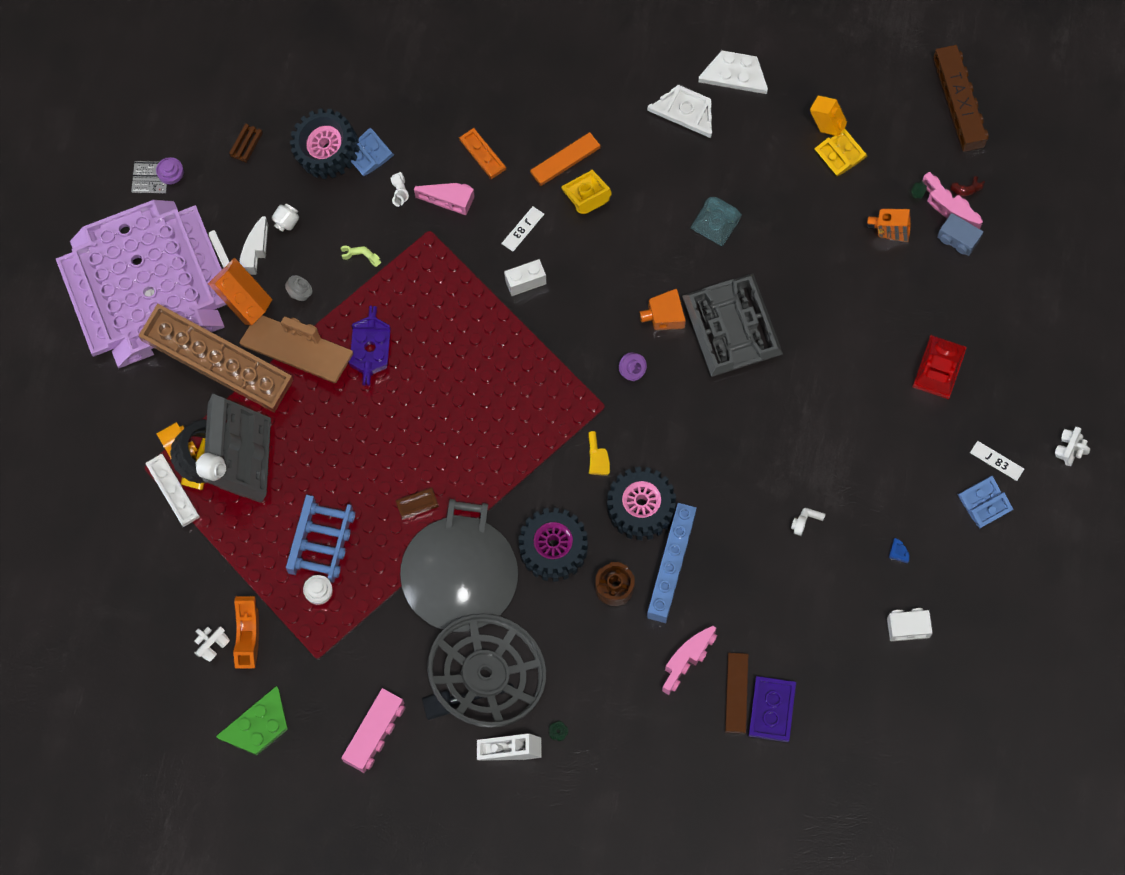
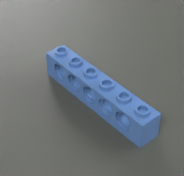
(671, 563)

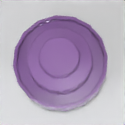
(169, 170)
(632, 366)

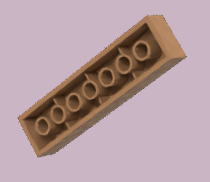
(215, 358)

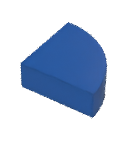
(899, 551)

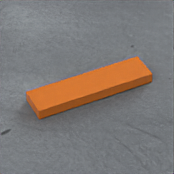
(565, 159)

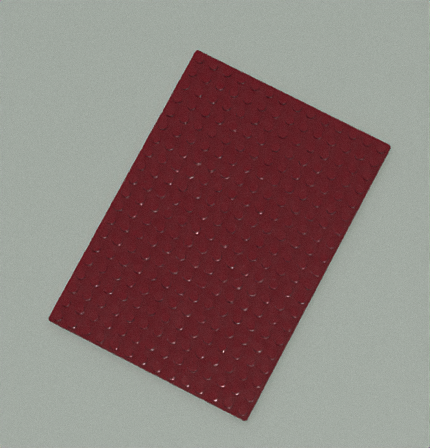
(457, 410)

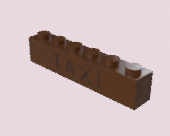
(960, 98)

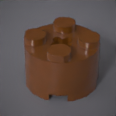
(614, 573)

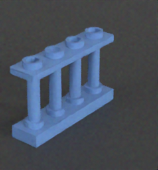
(305, 526)

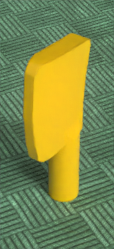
(598, 457)

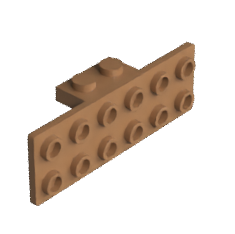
(297, 346)

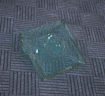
(716, 220)

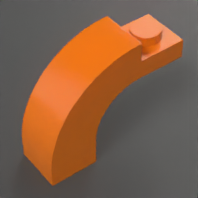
(247, 632)

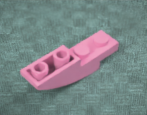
(942, 201)
(690, 651)

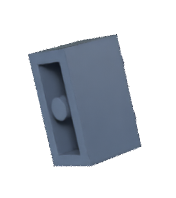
(960, 234)

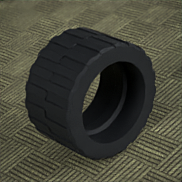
(180, 455)

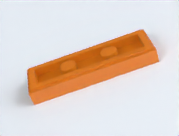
(482, 153)

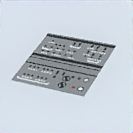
(145, 178)

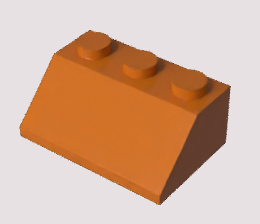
(241, 292)

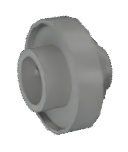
(298, 288)

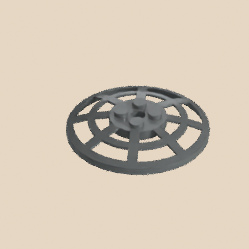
(489, 661)

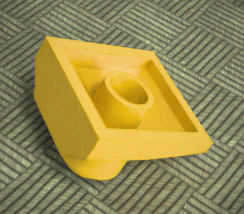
(587, 192)

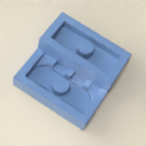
(372, 153)
(985, 501)

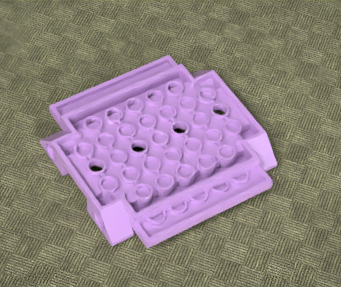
(112, 290)

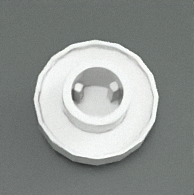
(318, 589)

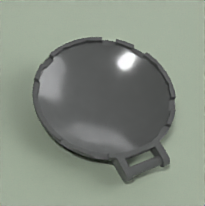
(459, 569)

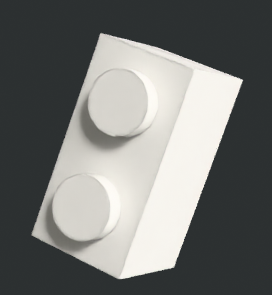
(525, 277)
(909, 624)

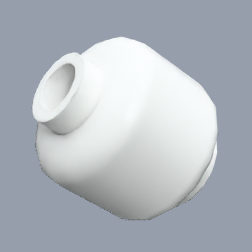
(285, 217)
(210, 466)

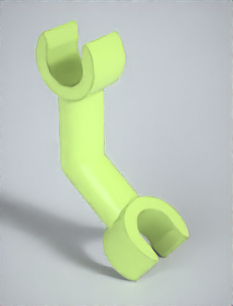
(373, 258)

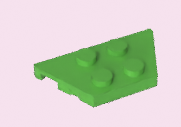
(258, 725)

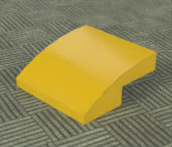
(841, 152)

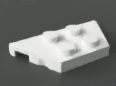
(735, 72)
(685, 109)

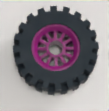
(553, 565)

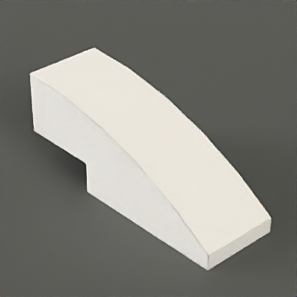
(255, 246)

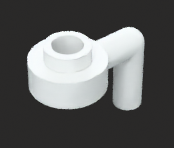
(799, 524)

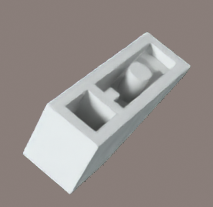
(509, 748)

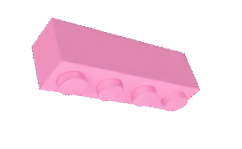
(373, 731)

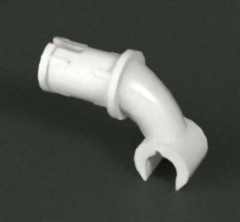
(401, 194)

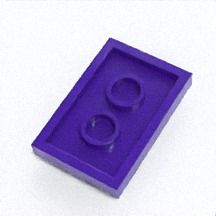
(772, 709)

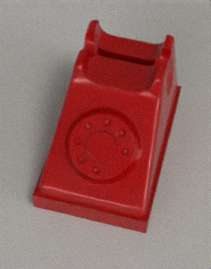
(939, 367)

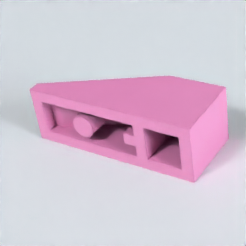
(449, 196)

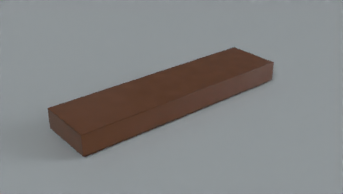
(736, 693)

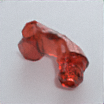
(965, 191)

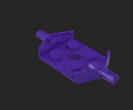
(367, 332)

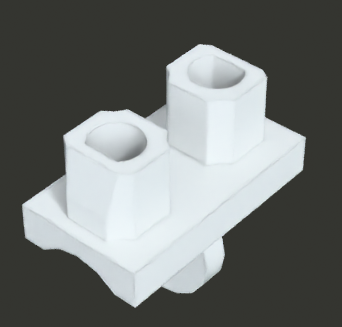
(1075, 447)
(205, 650)

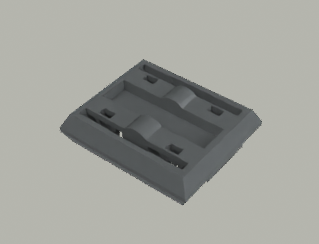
(732, 325)
(242, 445)

